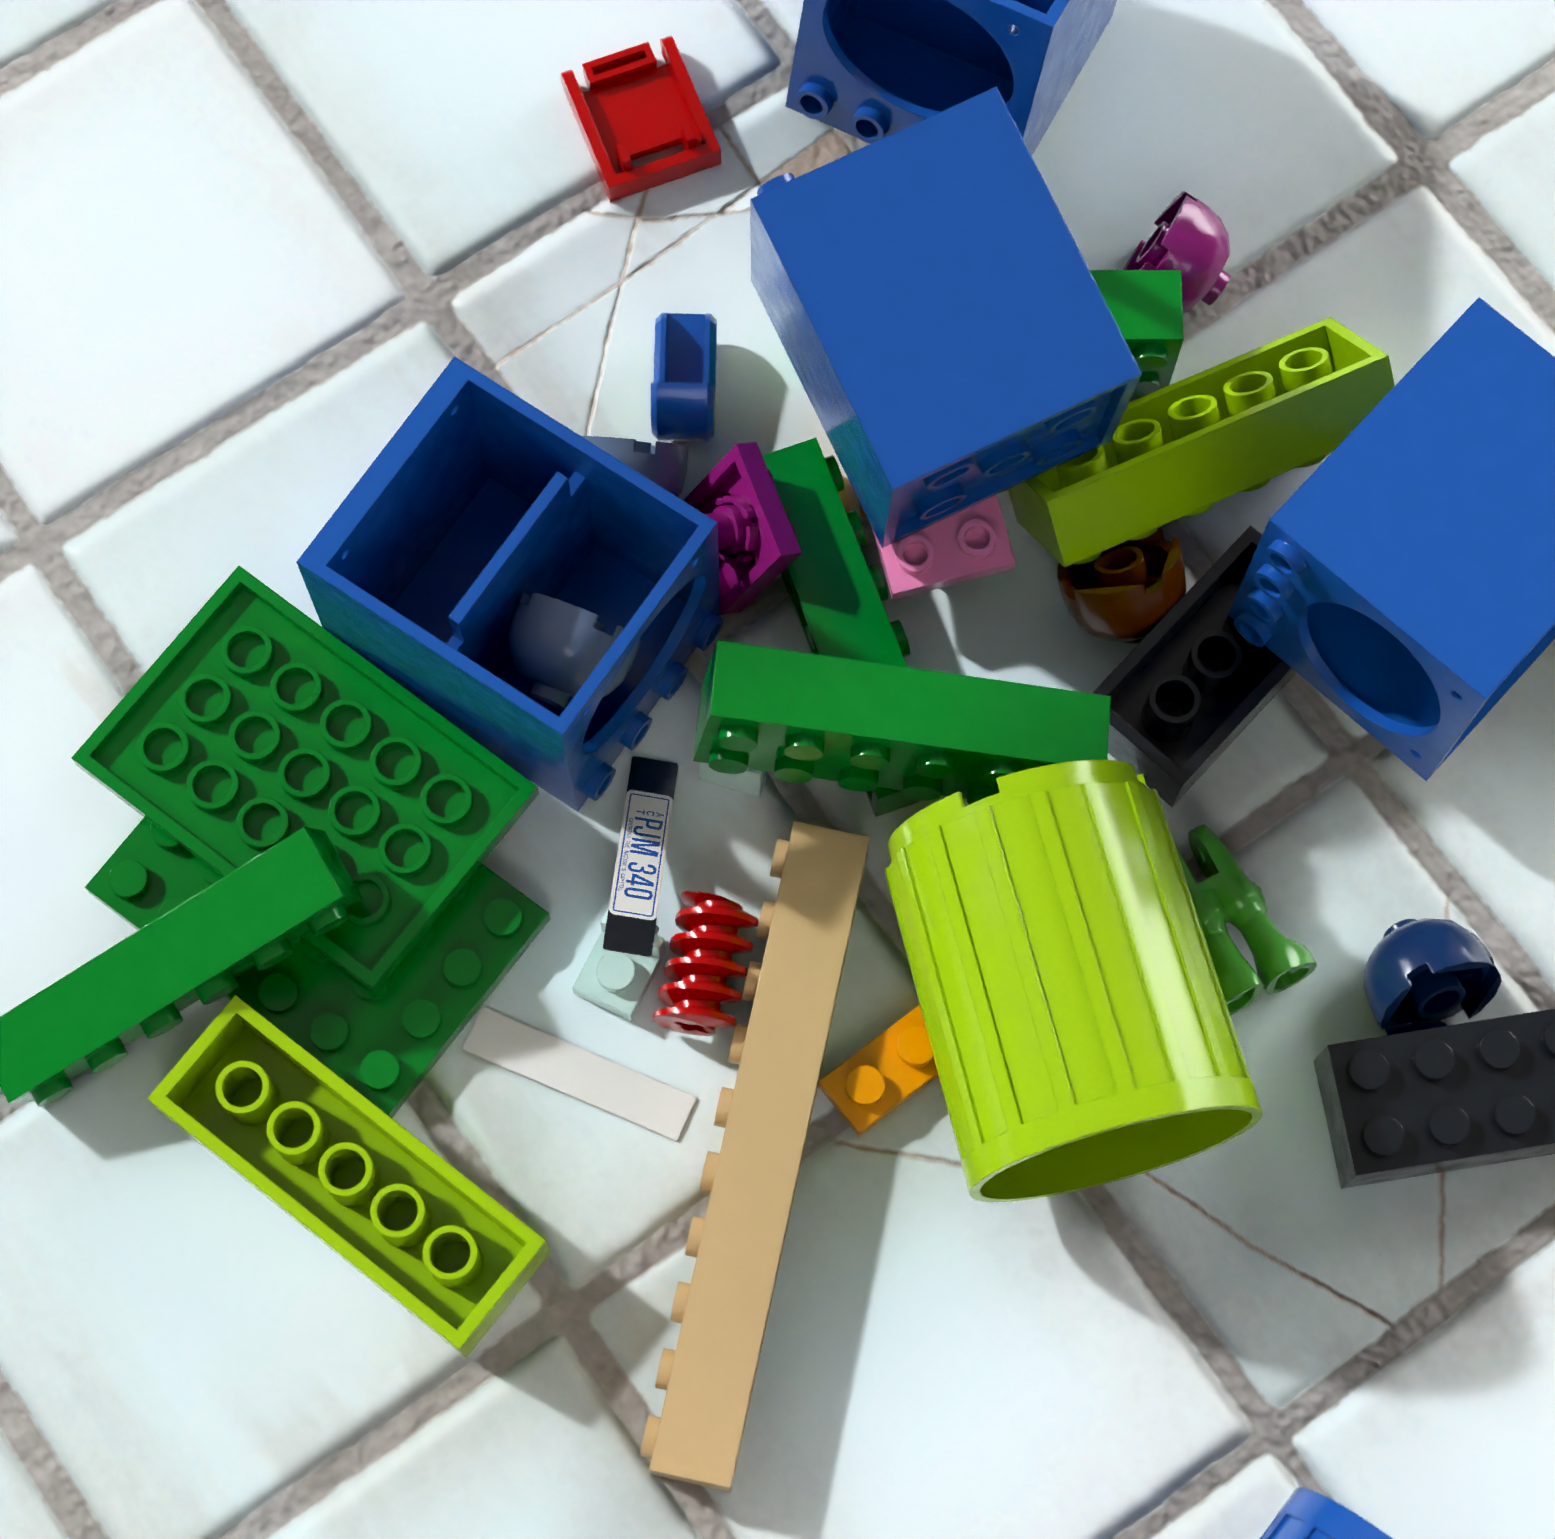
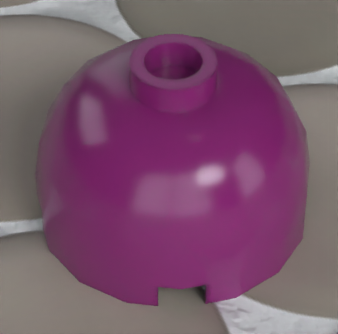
(1190, 241)

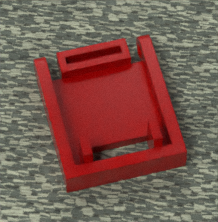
(638, 112)

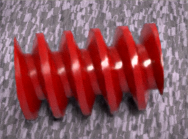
(703, 964)

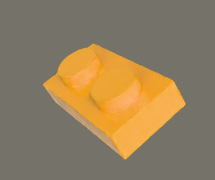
(882, 1073)

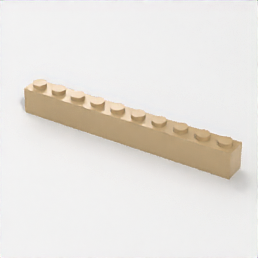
(759, 1159)

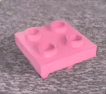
(949, 551)

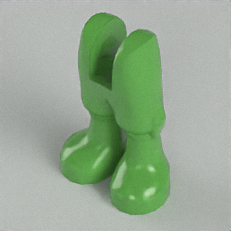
(1236, 900)

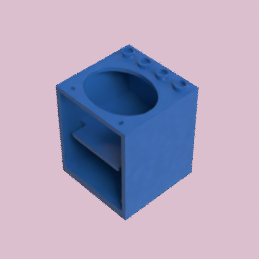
(901, 61)
(939, 316)
(500, 502)
(1422, 547)

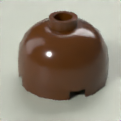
(1125, 588)

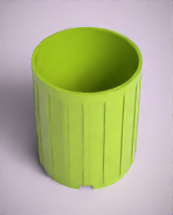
(1066, 983)

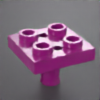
(752, 525)

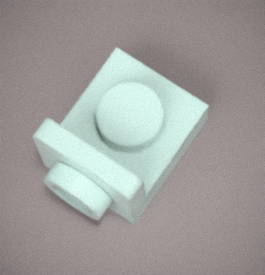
(616, 978)

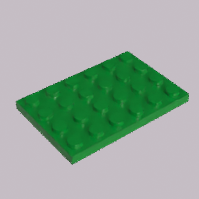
(283, 727)
(369, 1040)

